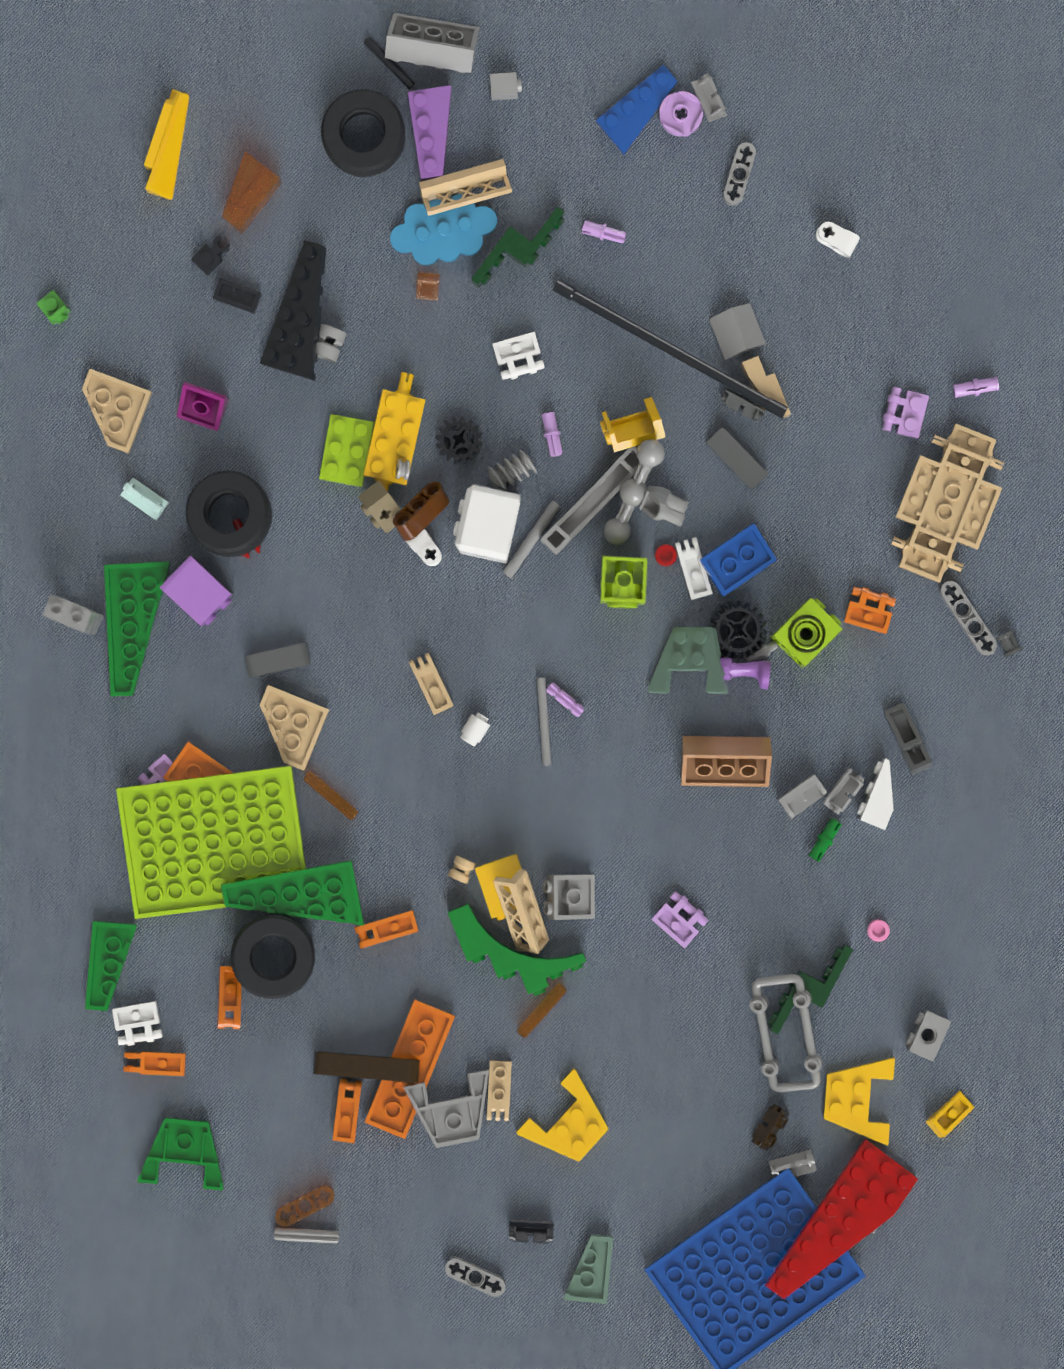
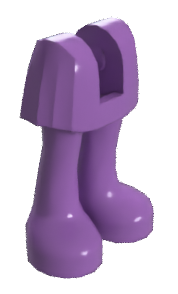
(758, 670)

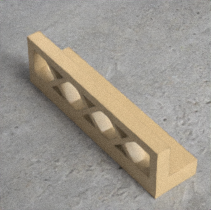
(463, 183)
(527, 912)

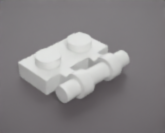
(516, 349)
(137, 1016)

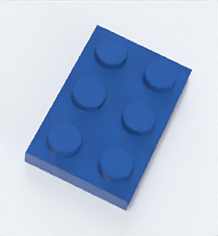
(737, 559)

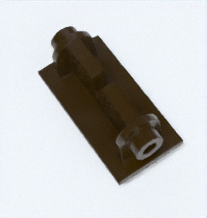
(776, 1121)

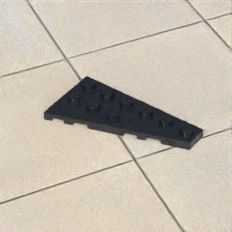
(297, 324)

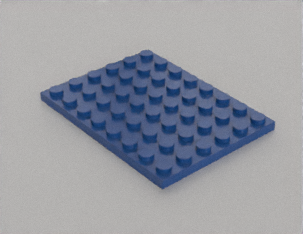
(722, 1270)

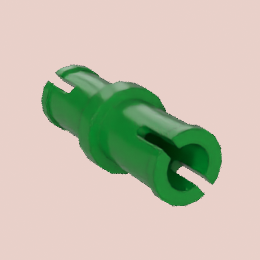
(824, 840)

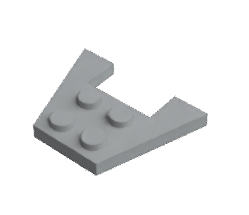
(452, 1119)

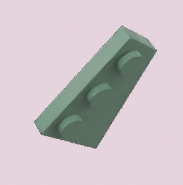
(592, 1273)

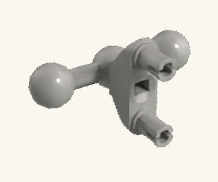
(653, 501)

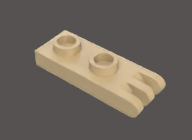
(431, 685)
(499, 1089)

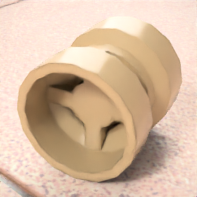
(462, 864)

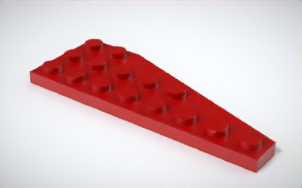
(856, 1205)

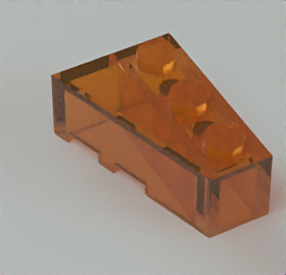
(249, 193)

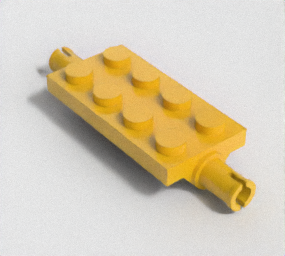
(394, 432)

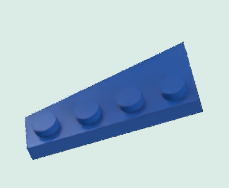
(634, 111)

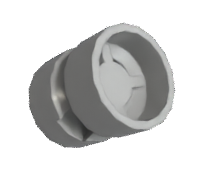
(325, 350)

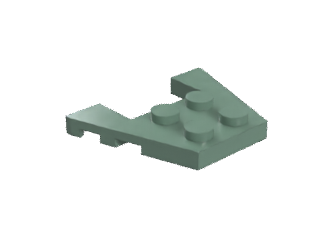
(690, 651)

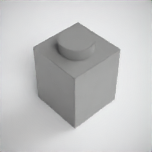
(505, 86)

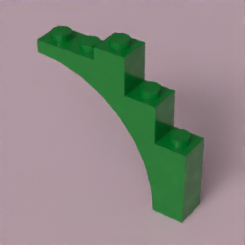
(533, 970)

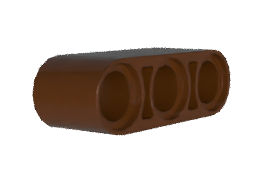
(421, 511)

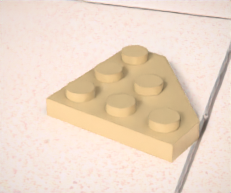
(116, 408)
(293, 724)

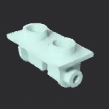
(144, 498)

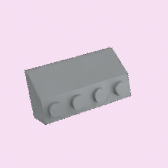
(431, 42)

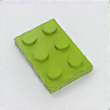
(346, 450)

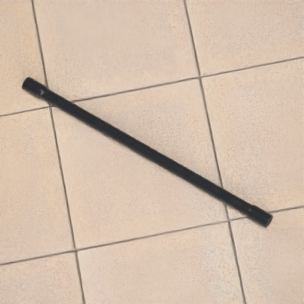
(572, 294)

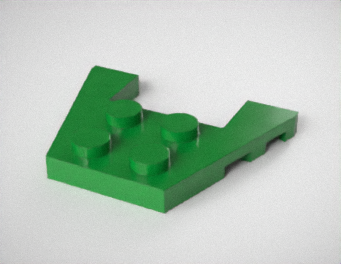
(185, 1143)

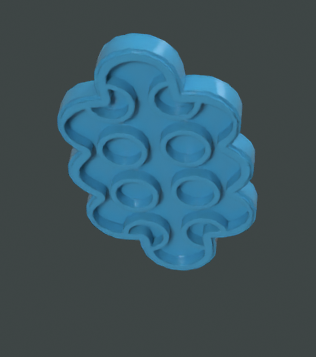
(443, 234)

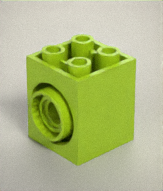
(623, 582)
(817, 622)

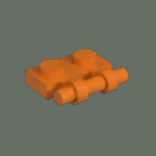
(866, 616)

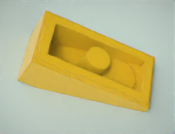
(950, 1115)

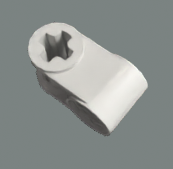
(841, 241)
(423, 544)

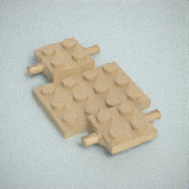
(948, 503)

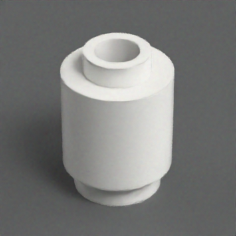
(475, 729)

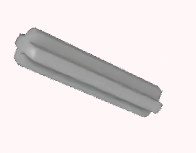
(306, 1235)

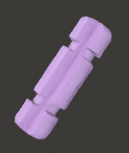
(565, 699)

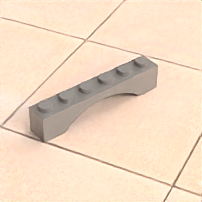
(591, 502)

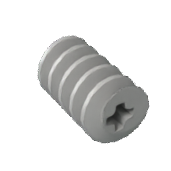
(511, 470)

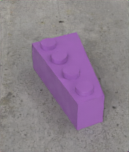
(430, 124)

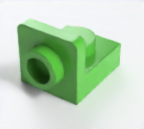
(54, 308)

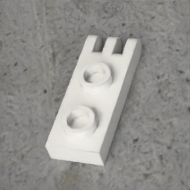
(693, 571)

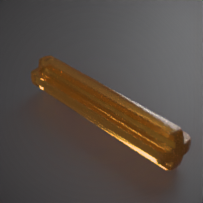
(330, 795)
(542, 1010)

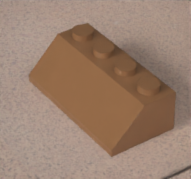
(726, 761)

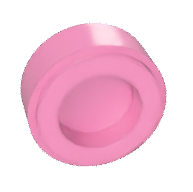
(878, 930)

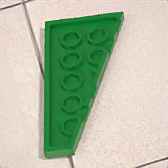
(131, 609)
(311, 893)

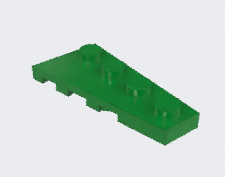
(107, 957)

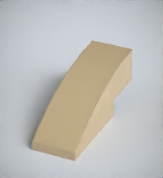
(764, 384)

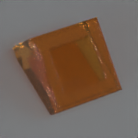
(427, 286)

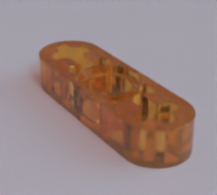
(287, 1207)

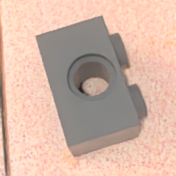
(927, 1048)

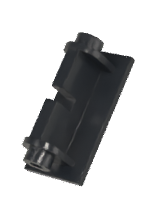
(540, 1230)

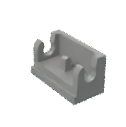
(802, 796)

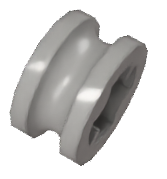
(402, 469)

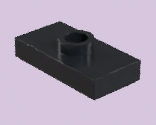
(237, 296)

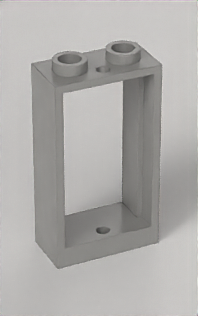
(72, 615)

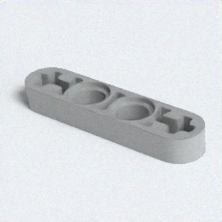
(970, 616)

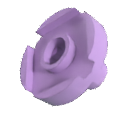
(682, 126)

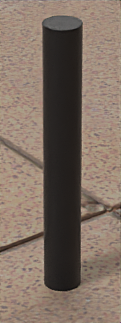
(390, 64)

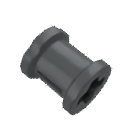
(1009, 643)

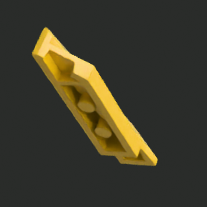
(166, 146)

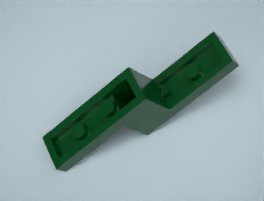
(518, 247)
(817, 989)

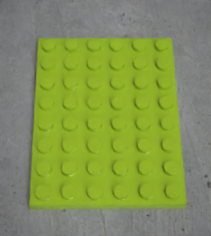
(207, 832)

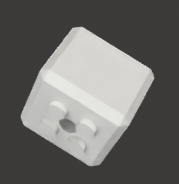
(486, 523)

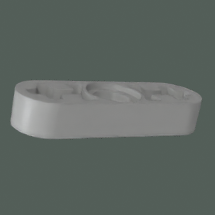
(738, 157)
(487, 1289)

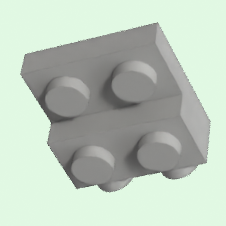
(570, 896)

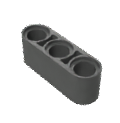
(277, 660)

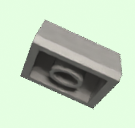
(737, 331)

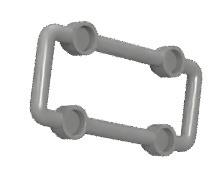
(770, 1065)

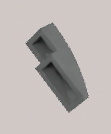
(908, 739)

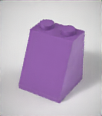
(197, 591)

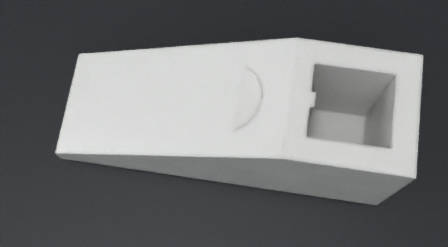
(879, 801)

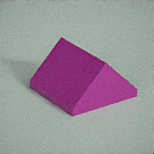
(202, 406)

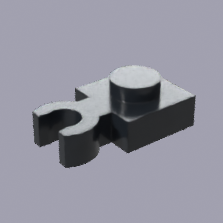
(208, 258)

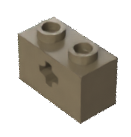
(380, 505)

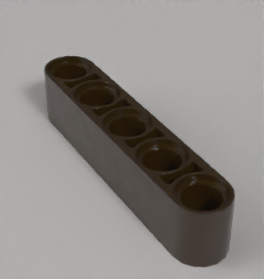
(366, 1066)

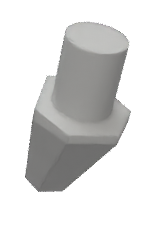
(762, 653)

